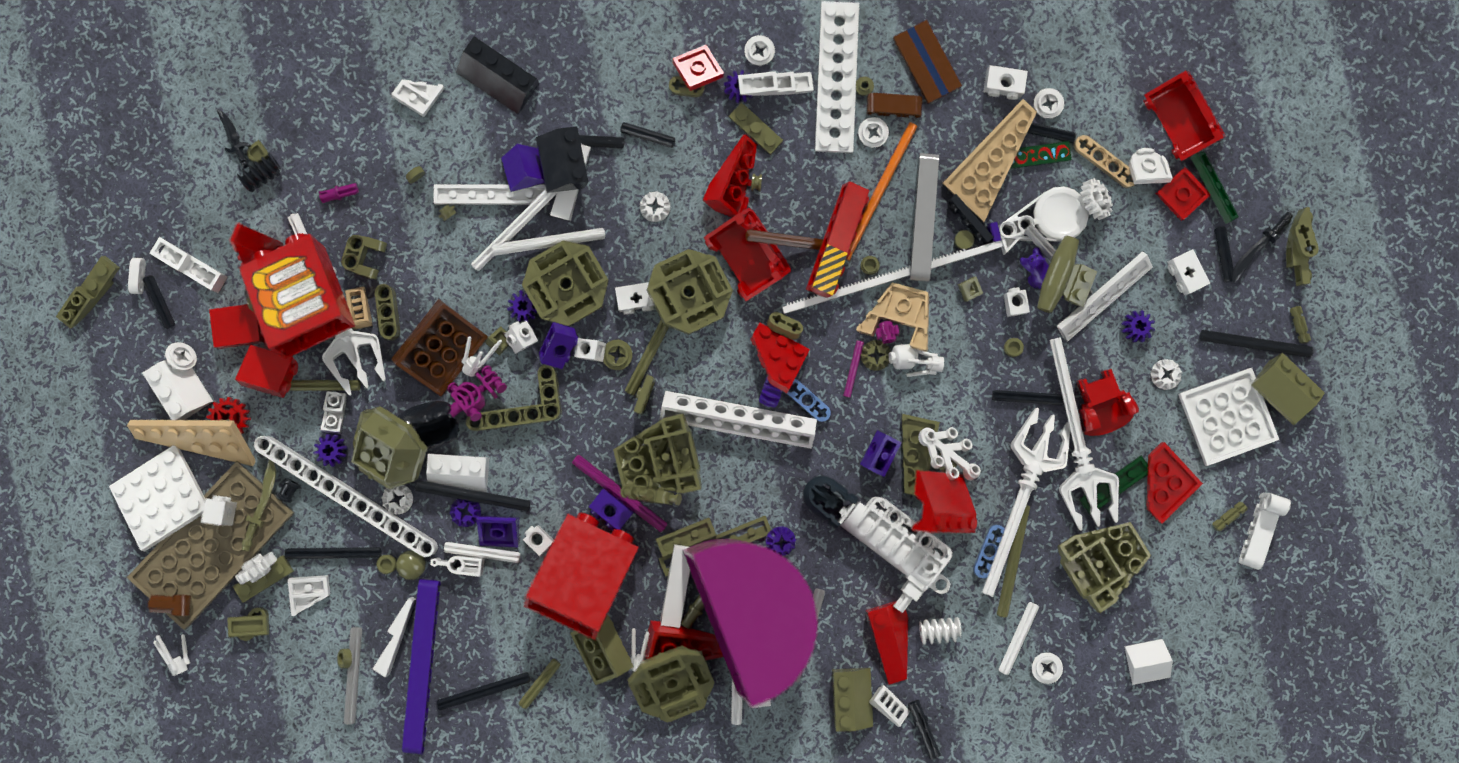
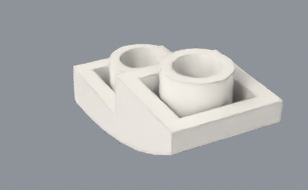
(333, 412)

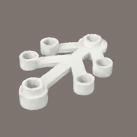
(930, 439)

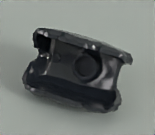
(432, 422)

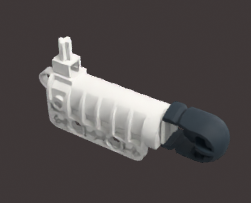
(886, 538)

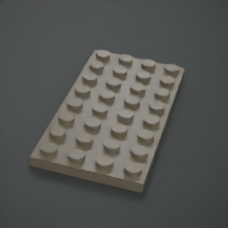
(208, 556)

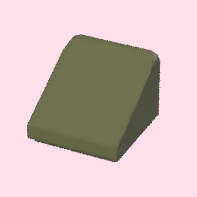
(495, 337)

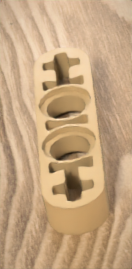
(1103, 164)

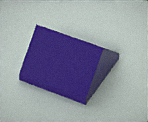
(522, 167)
(498, 531)

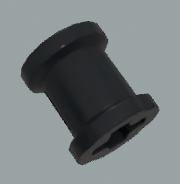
(293, 487)

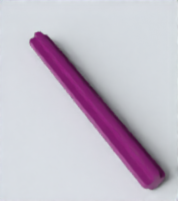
(615, 490)

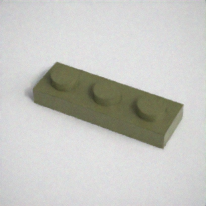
(755, 128)
(686, 536)
(278, 571)

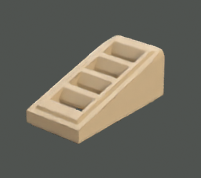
(361, 323)

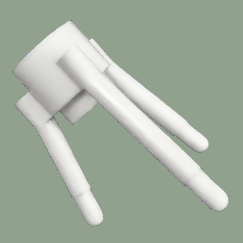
(473, 364)
(934, 364)
(640, 657)
(177, 664)

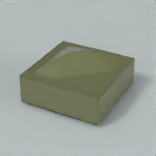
(970, 288)

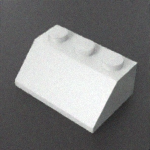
(178, 391)
(458, 471)

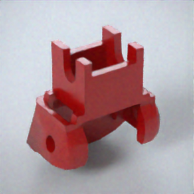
(1104, 405)

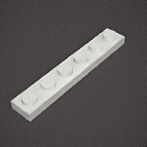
(485, 195)
(1105, 296)

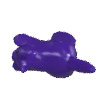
(1037, 268)

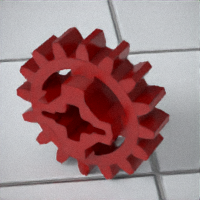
(237, 410)

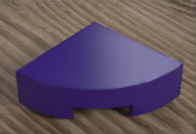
(994, 229)

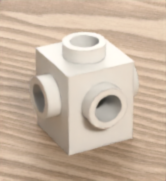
(520, 336)

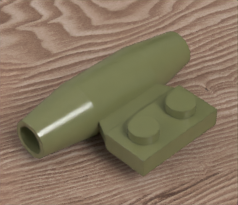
(1065, 278)

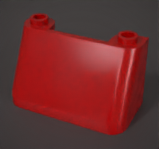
(1184, 115)
(753, 263)

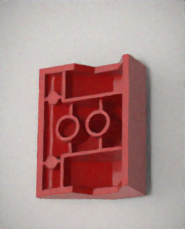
(945, 504)

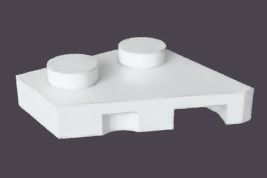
(417, 95)
(307, 591)

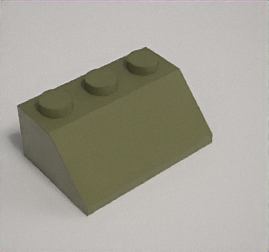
(1287, 388)
(605, 655)
(851, 699)

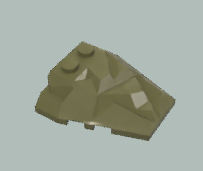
(661, 458)
(1103, 562)

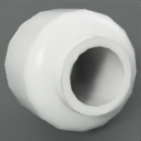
(900, 356)

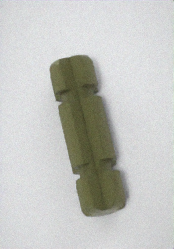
(1300, 324)
(1230, 516)

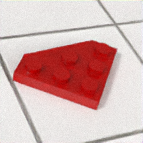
(778, 356)
(1168, 482)

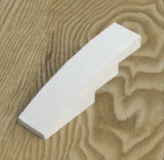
(775, 83)

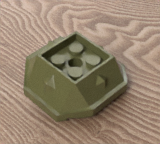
(551, 268)
(702, 277)
(387, 448)
(672, 683)

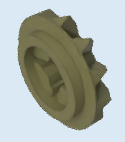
(624, 348)
(869, 361)

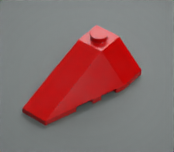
(729, 185)
(249, 241)
(665, 638)
(891, 638)

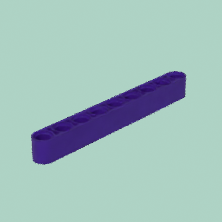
(420, 665)

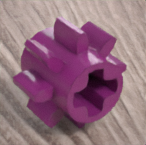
(887, 332)

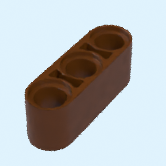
(894, 104)

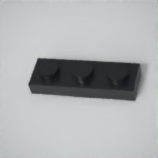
(969, 220)

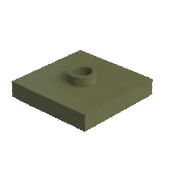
(643, 394)

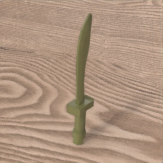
(268, 484)

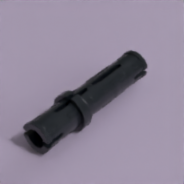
(920, 720)

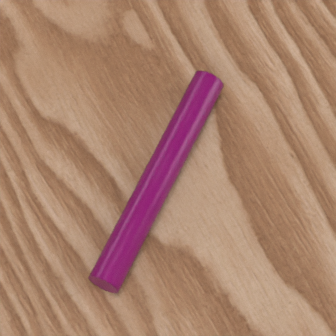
(853, 369)

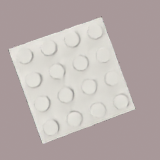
(1228, 417)
(159, 498)

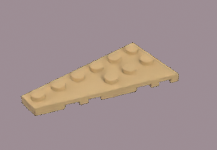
(985, 169)
(205, 437)

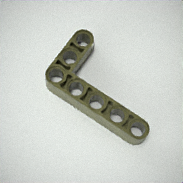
(523, 412)

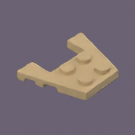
(902, 306)

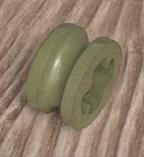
(756, 182)

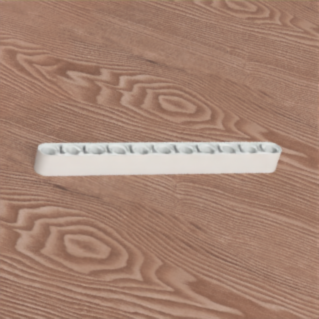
(336, 494)

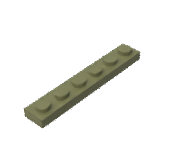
(752, 535)

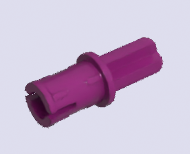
(338, 192)

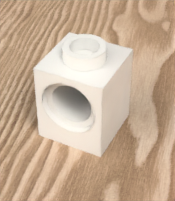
(1013, 310)
(596, 351)
(538, 548)

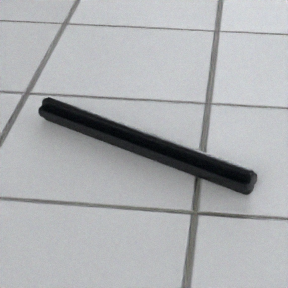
(1256, 343)
(472, 495)

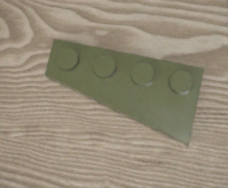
(914, 453)

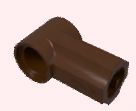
(175, 604)

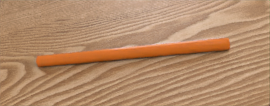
(883, 183)

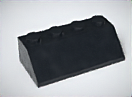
(496, 75)

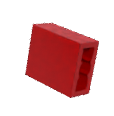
(235, 327)
(267, 371)

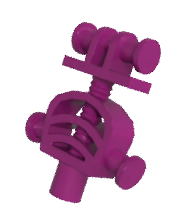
(462, 403)

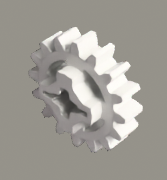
(1096, 199)
(256, 568)

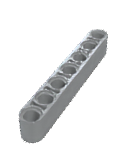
(924, 217)

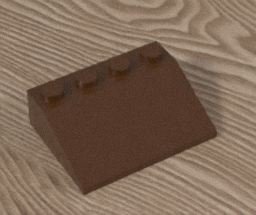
(437, 347)

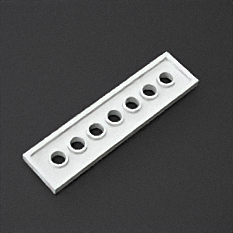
(846, 68)

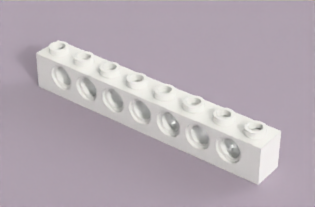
(740, 419)

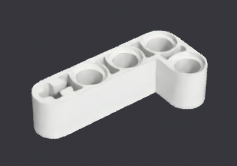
(1262, 529)

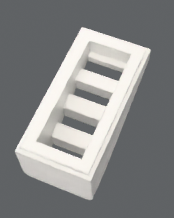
(875, 701)

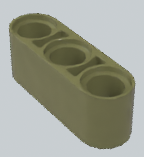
(382, 304)

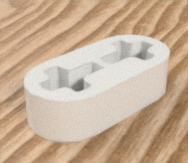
(136, 275)

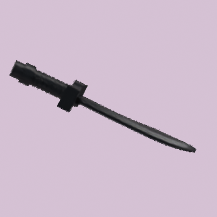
(1270, 235)

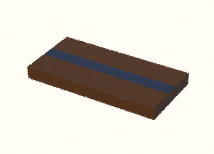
(927, 62)

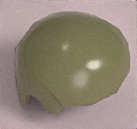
(410, 565)

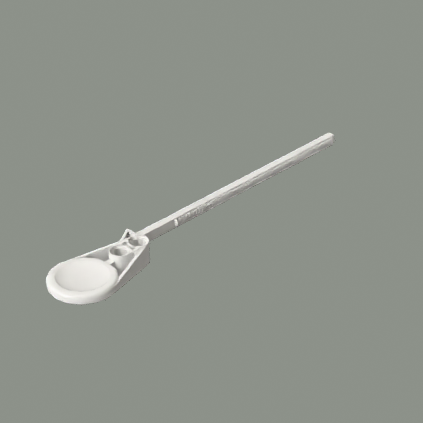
(1056, 215)

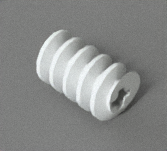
(940, 630)

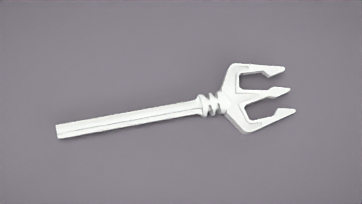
(347, 341)
(1034, 462)
(1086, 474)

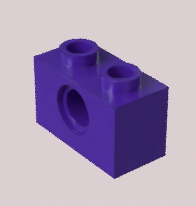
(558, 335)
(880, 453)
(605, 499)

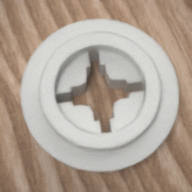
(761, 42)
(1053, 96)
(872, 123)
(660, 213)
(188, 360)
(1157, 373)
(405, 502)
(1047, 677)

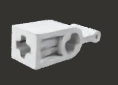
(464, 569)

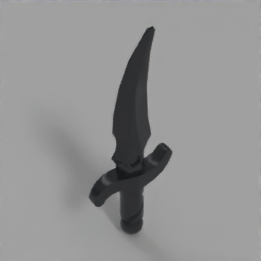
(234, 139)

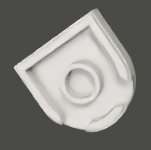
(1149, 167)

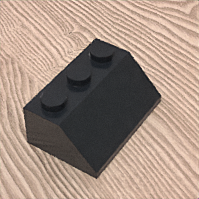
(562, 160)

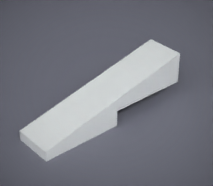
(565, 200)
(189, 265)
(676, 589)
(397, 629)

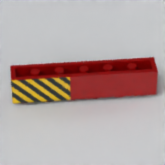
(837, 240)

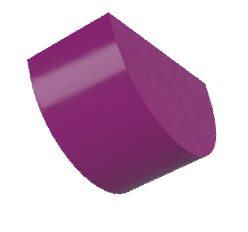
(757, 614)

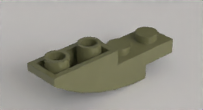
(1293, 259)
(89, 293)

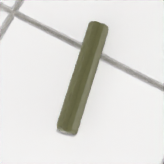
(539, 684)

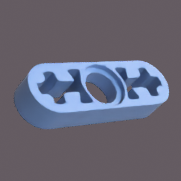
(807, 392)
(979, 562)

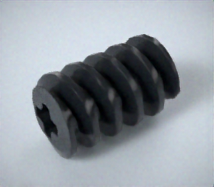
(259, 173)

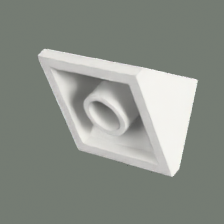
(1148, 661)

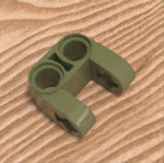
(360, 254)

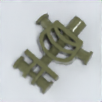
(651, 495)

